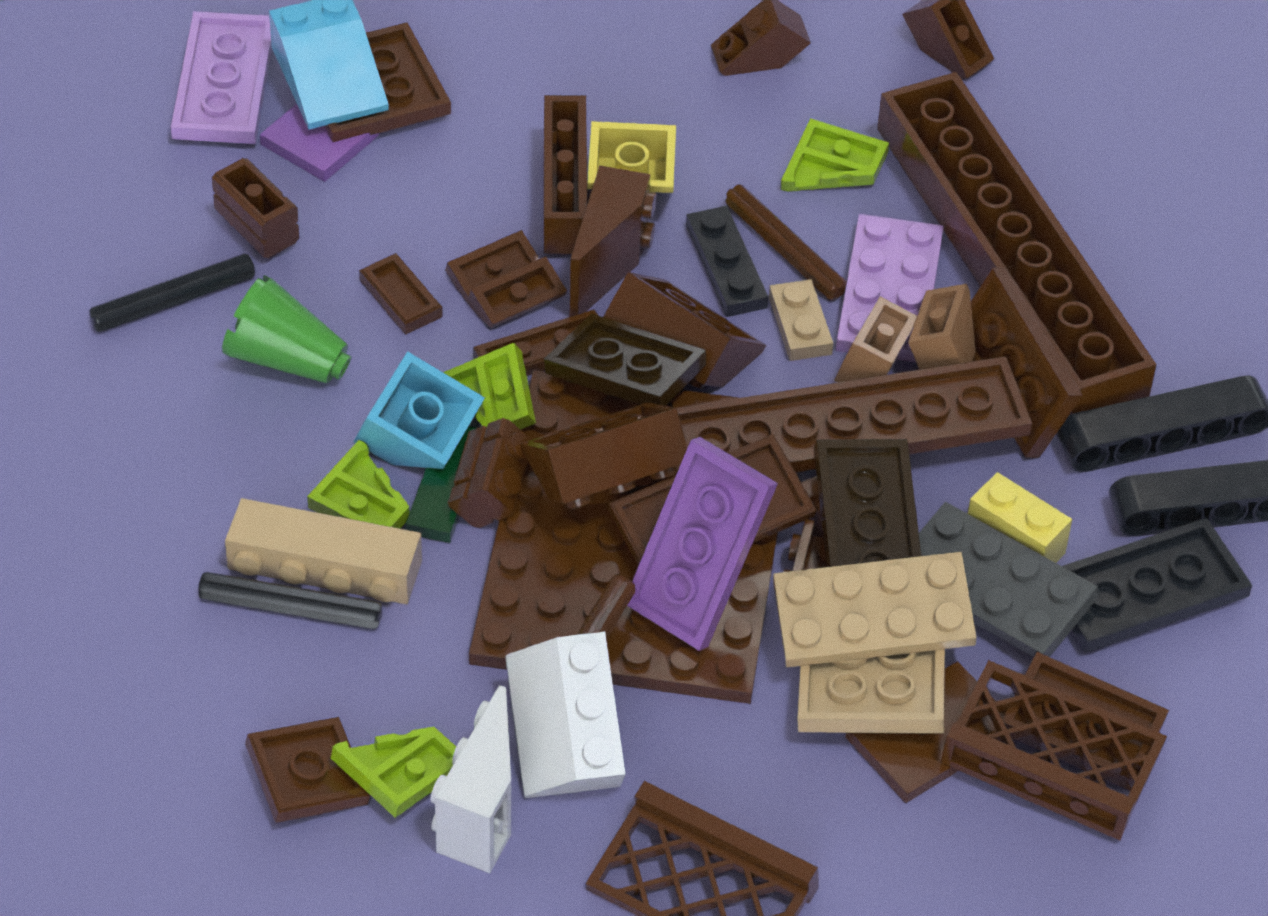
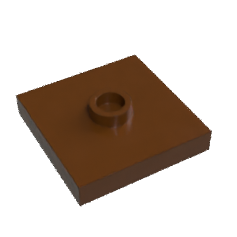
(299, 771)

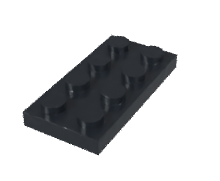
(1157, 583)

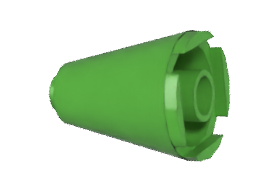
(284, 335)

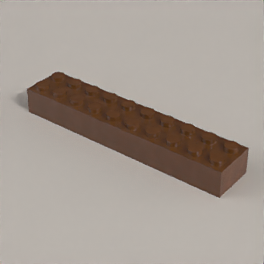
(1004, 222)

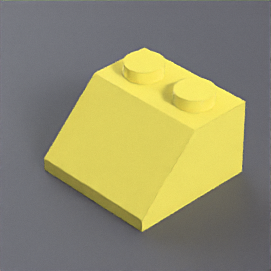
(634, 148)

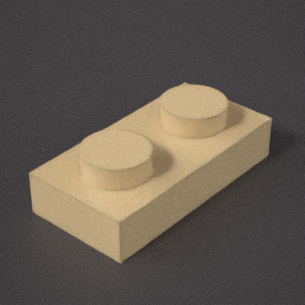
(800, 320)

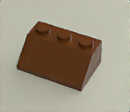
(672, 313)
(608, 453)

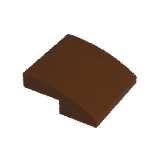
(505, 279)

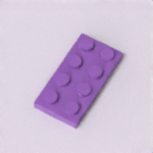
(700, 542)

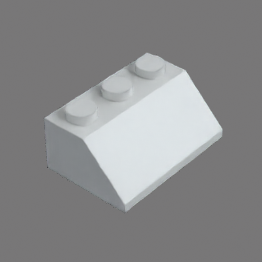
(565, 716)

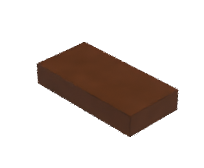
(401, 293)

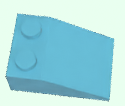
(327, 61)

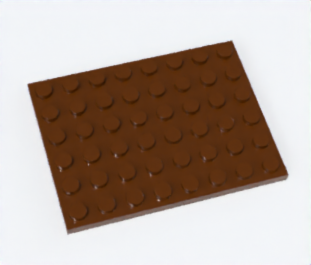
(558, 560)

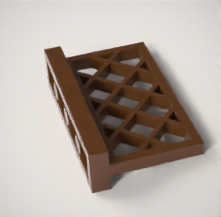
(1039, 775)
(713, 839)

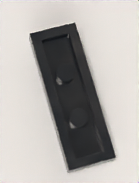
(726, 261)

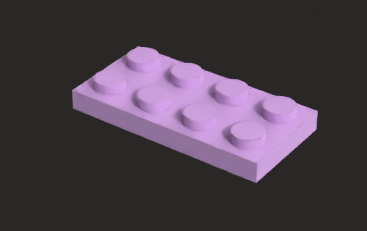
(223, 78)
(892, 262)

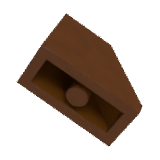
(949, 35)

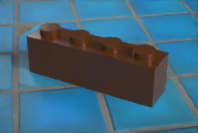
(564, 171)

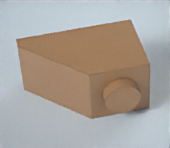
(944, 328)
(877, 342)

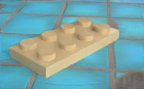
(874, 609)

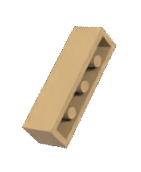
(323, 551)

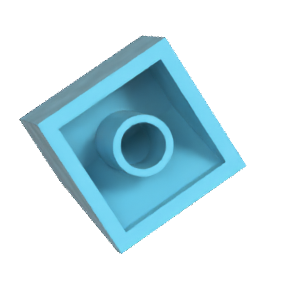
(419, 416)

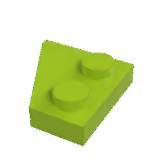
(359, 491)
(398, 767)

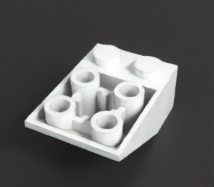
(475, 796)

